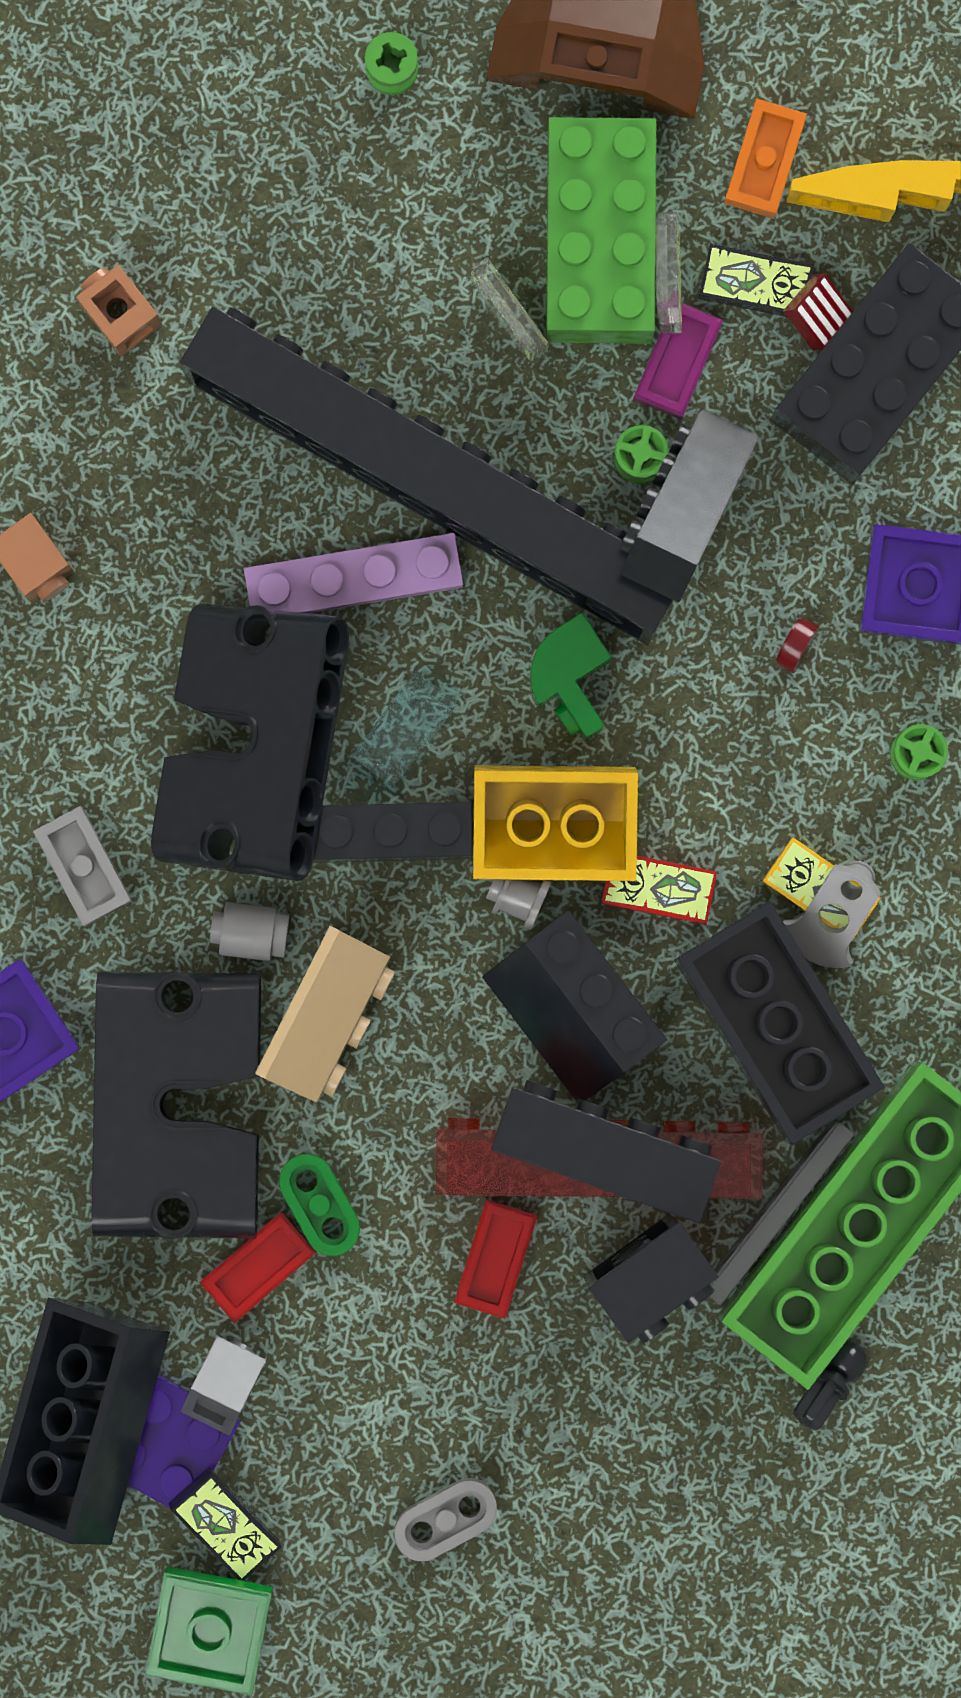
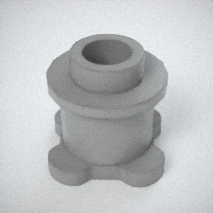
(519, 898)

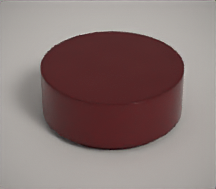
(797, 644)

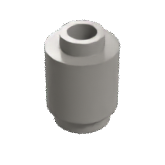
(249, 931)

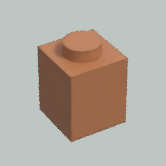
(33, 560)

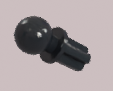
(830, 1386)

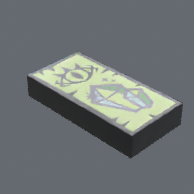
(752, 279)
(225, 1524)

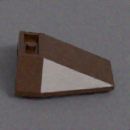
(604, 45)

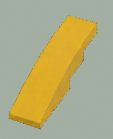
(877, 188)

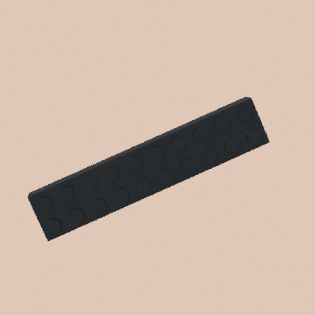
(421, 469)

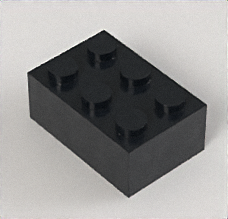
(651, 1279)

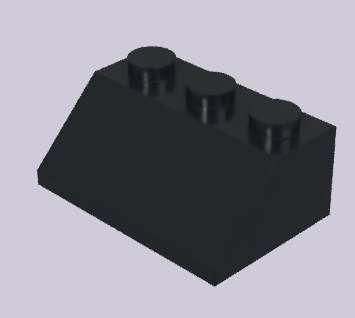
(574, 1007)

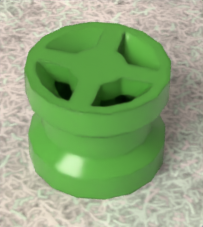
(394, 75)
(643, 444)
(924, 744)

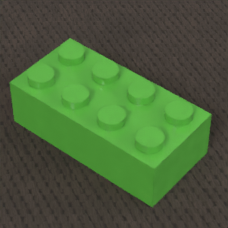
(601, 230)

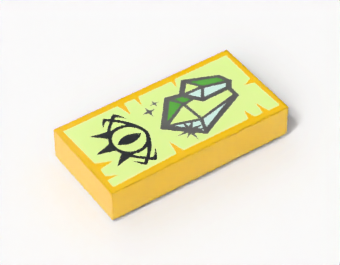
(798, 877)

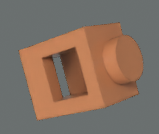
(114, 286)

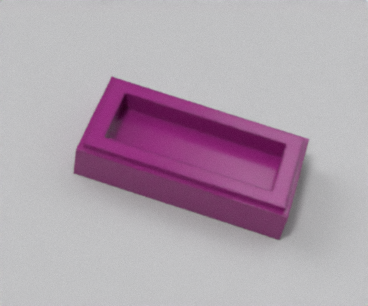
(678, 363)

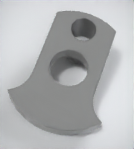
(826, 944)

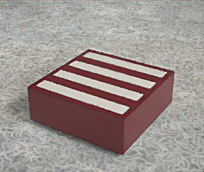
(818, 311)

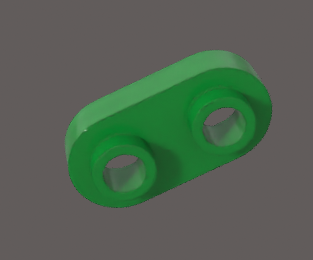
(317, 1205)

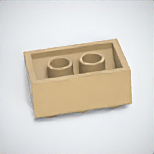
(326, 1016)

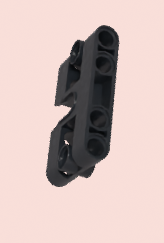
(275, 788)
(137, 1148)

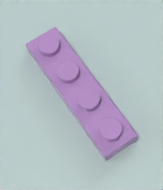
(357, 576)

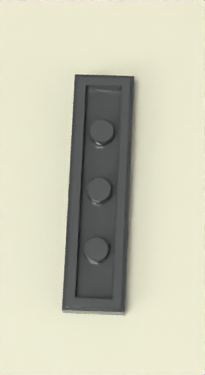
(779, 1208)

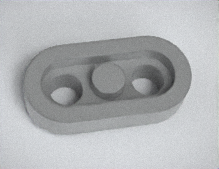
(446, 1519)

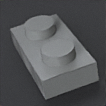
(82, 866)

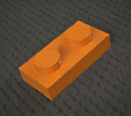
(765, 158)

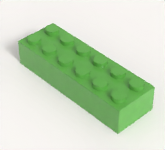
(854, 1229)

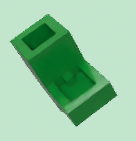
(557, 668)

